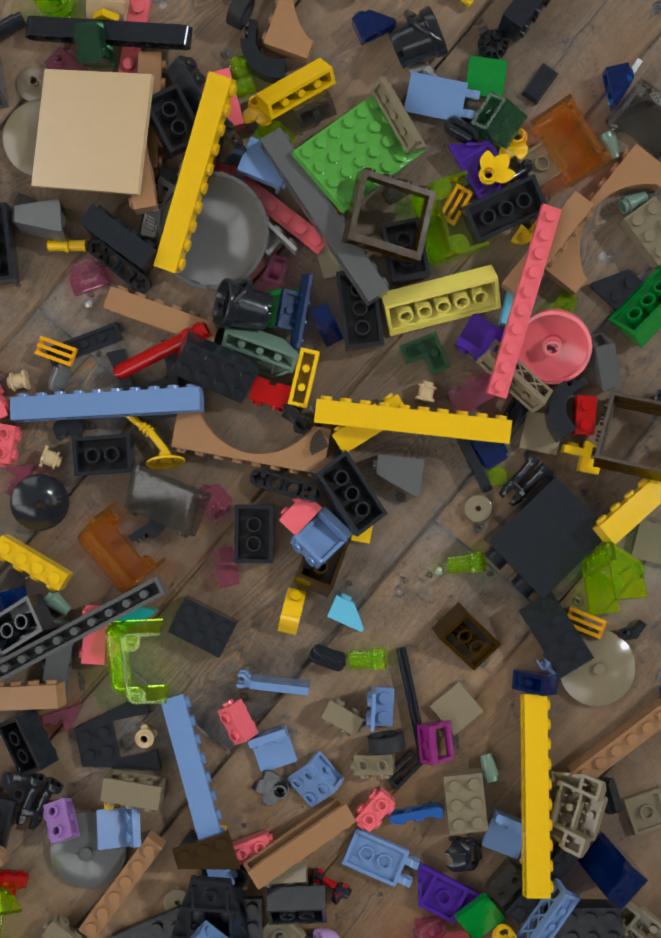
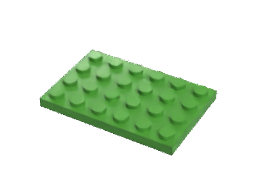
(347, 146)

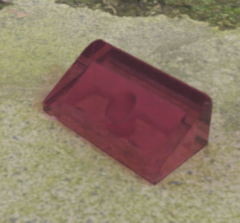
(225, 566)

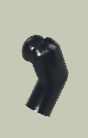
(526, 167)
(633, 632)

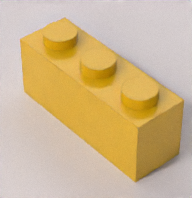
(304, 378)

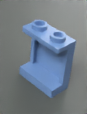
(258, 167)
(321, 538)

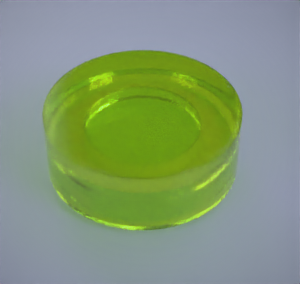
(497, 476)

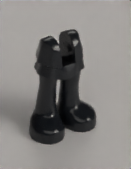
(530, 462)
(36, 781)

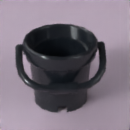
(418, 38)
(241, 305)

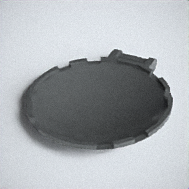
(228, 234)

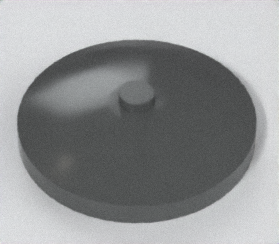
(80, 860)

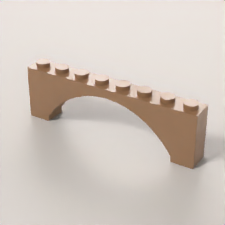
(286, 35)
(635, 171)
(194, 434)

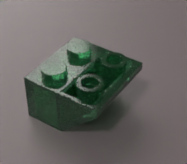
(498, 120)

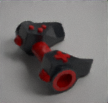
(340, 890)

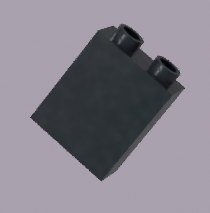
(543, 538)

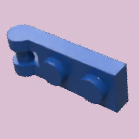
(416, 813)

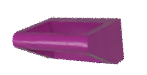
(428, 743)

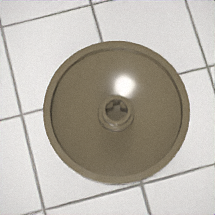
(21, 136)
(605, 676)

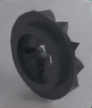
(489, 51)

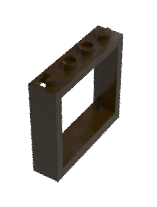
(375, 245)
(630, 403)

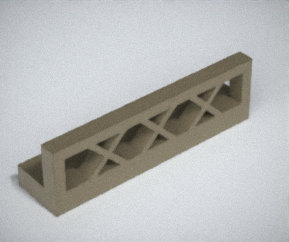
(397, 116)
(522, 390)

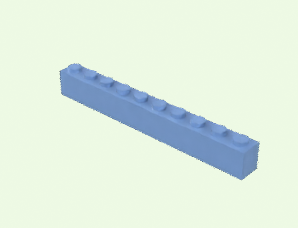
(107, 404)
(193, 772)

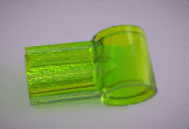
(241, 75)
(472, 563)
(373, 658)

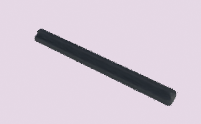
(409, 690)

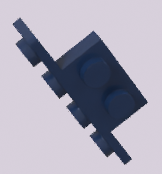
(293, 310)

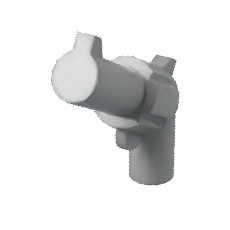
(423, 68)

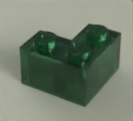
(91, 45)
(429, 350)

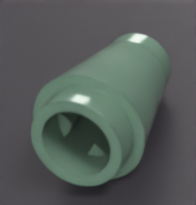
(609, 142)
(632, 202)
(57, 602)
(489, 769)

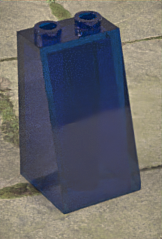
(612, 871)

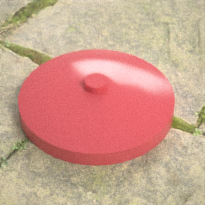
(556, 345)

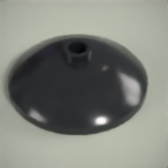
(35, 490)

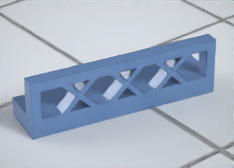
(557, 913)

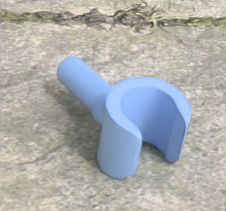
(546, 665)

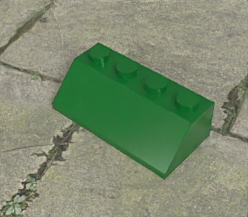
(641, 313)

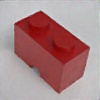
(264, 393)
(584, 414)

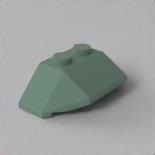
(272, 352)

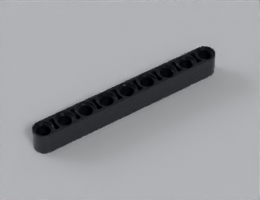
(116, 32)

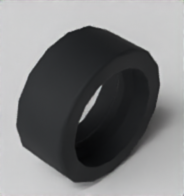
(239, 13)
(386, 742)

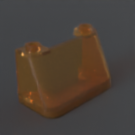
(570, 142)

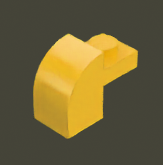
(585, 463)
(291, 611)

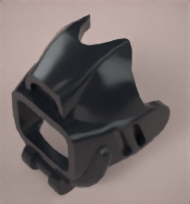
(461, 854)

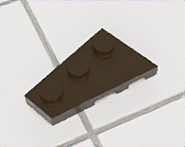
(207, 853)

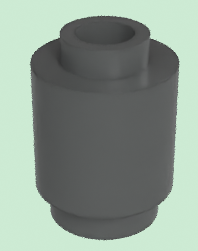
(59, 378)

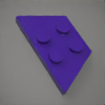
(468, 158)
(442, 893)

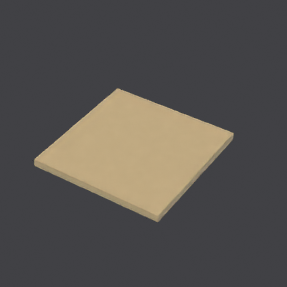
(92, 131)

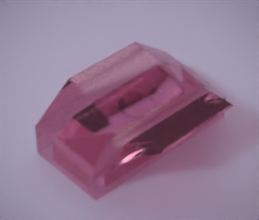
(88, 277)
(219, 503)

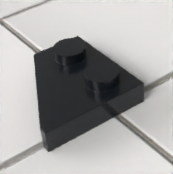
(616, 288)

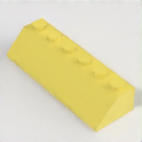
(441, 300)

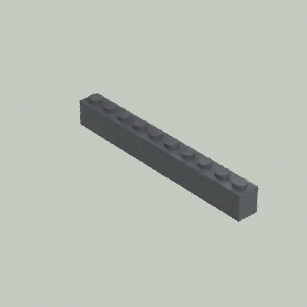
(324, 218)
(82, 627)

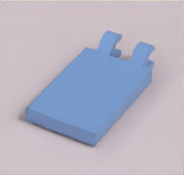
(438, 97)
(272, 683)
(379, 858)

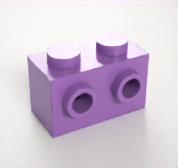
(61, 821)

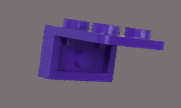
(477, 337)

